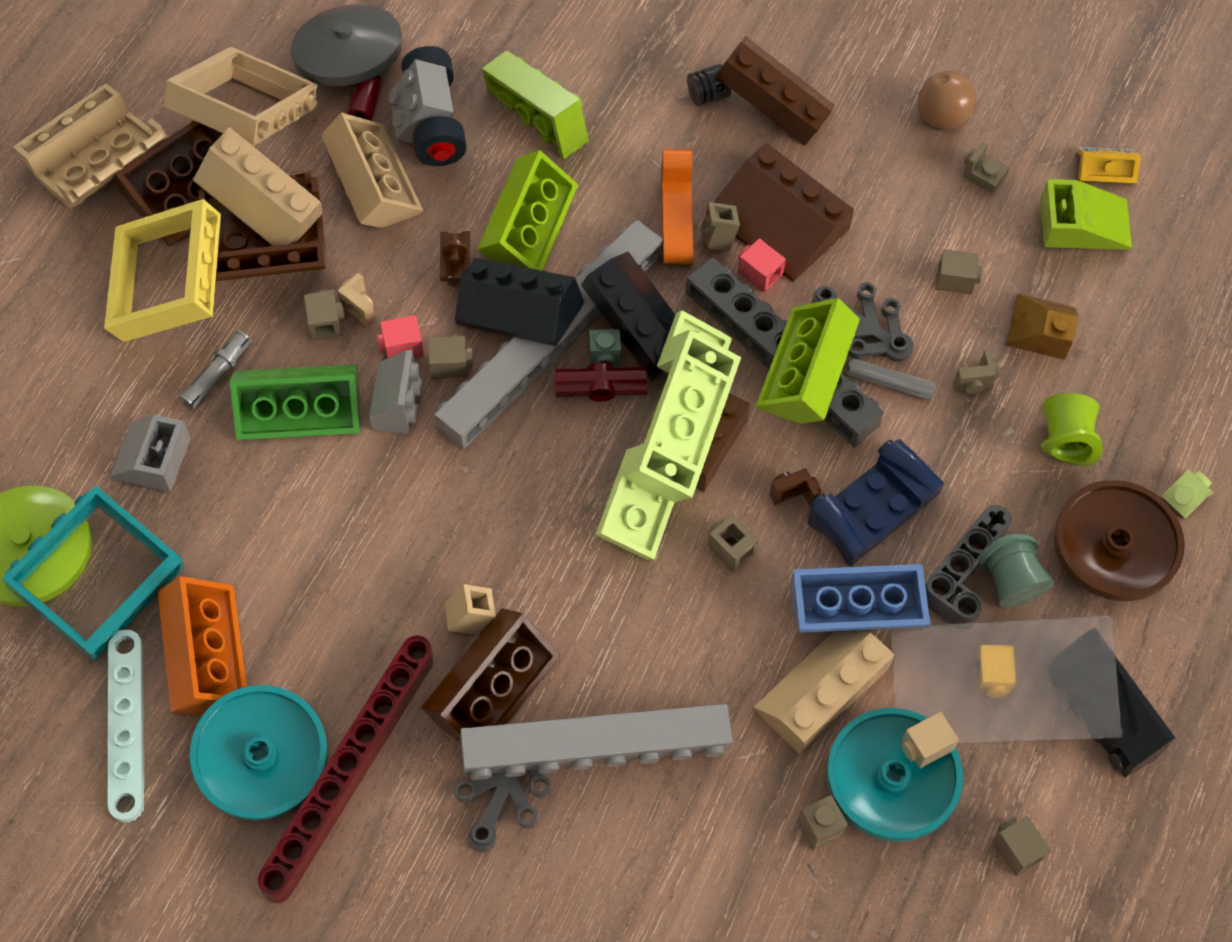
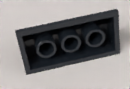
(517, 301)
(634, 307)
(1144, 731)

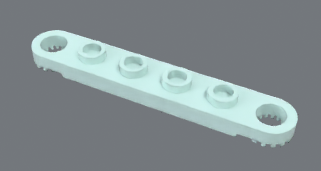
(125, 726)

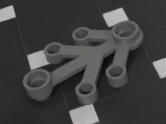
(869, 326)
(504, 786)

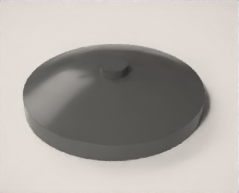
(347, 45)

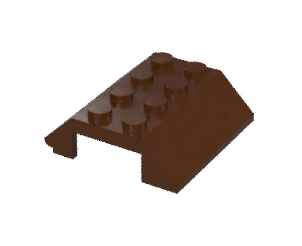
(248, 255)

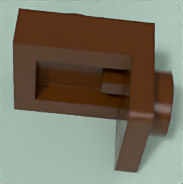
(792, 485)

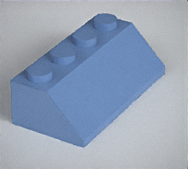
(859, 598)

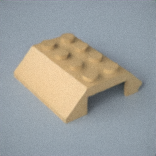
(87, 146)

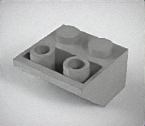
(395, 394)
(152, 452)

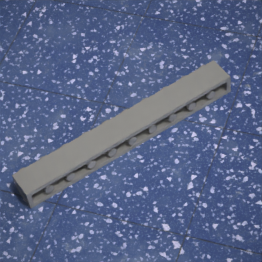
(522, 360)

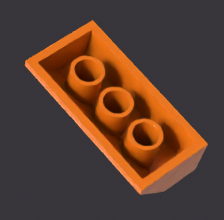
(200, 643)

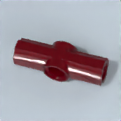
(601, 381)

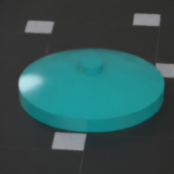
(258, 752)
(881, 787)

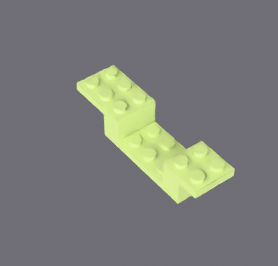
(677, 440)

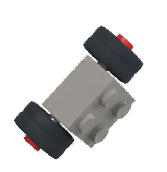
(424, 107)

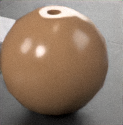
(946, 100)

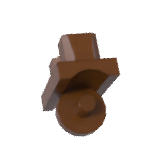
(454, 256)

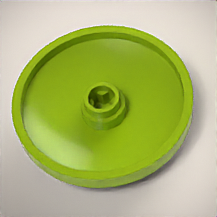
(24, 516)

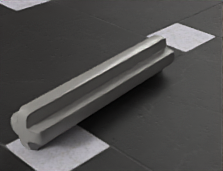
(891, 379)

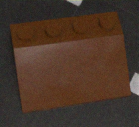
(166, 173)
(785, 209)

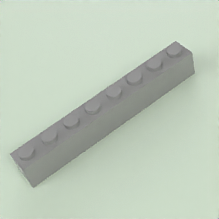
(595, 740)

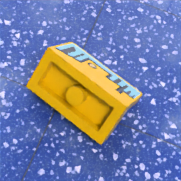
(1108, 165)

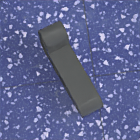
(968, 559)

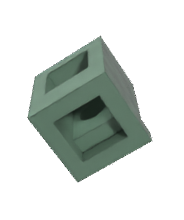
(605, 346)

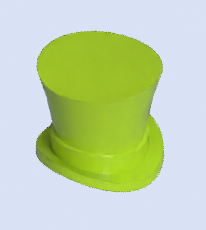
(1072, 429)

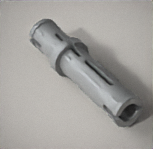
(211, 374)

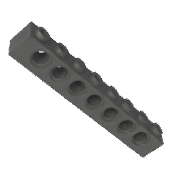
(745, 326)

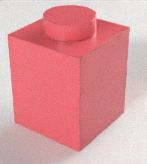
(761, 265)
(399, 336)

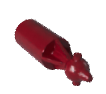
(365, 98)

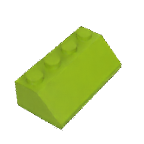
(528, 213)
(809, 361)

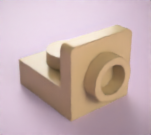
(355, 300)

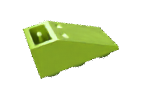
(1083, 217)

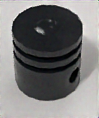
(706, 87)

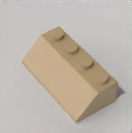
(370, 171)
(257, 190)
(824, 686)

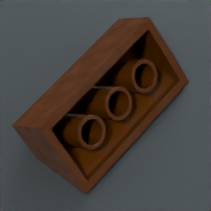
(775, 90)
(492, 675)

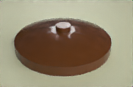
(1119, 540)

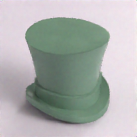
(1016, 570)

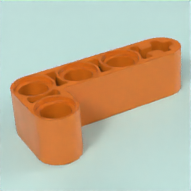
(677, 206)

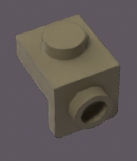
(977, 378)

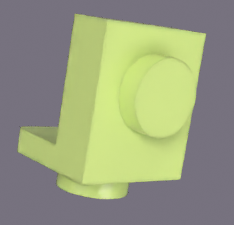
(1188, 492)

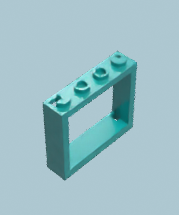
(61, 530)

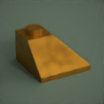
(1042, 326)

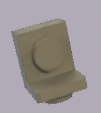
(984, 169)

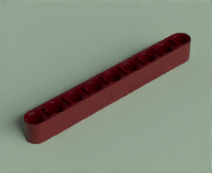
(346, 781)

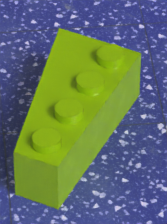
(538, 102)

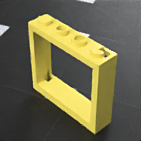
(200, 275)

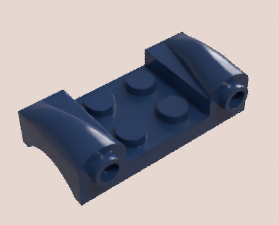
(876, 501)

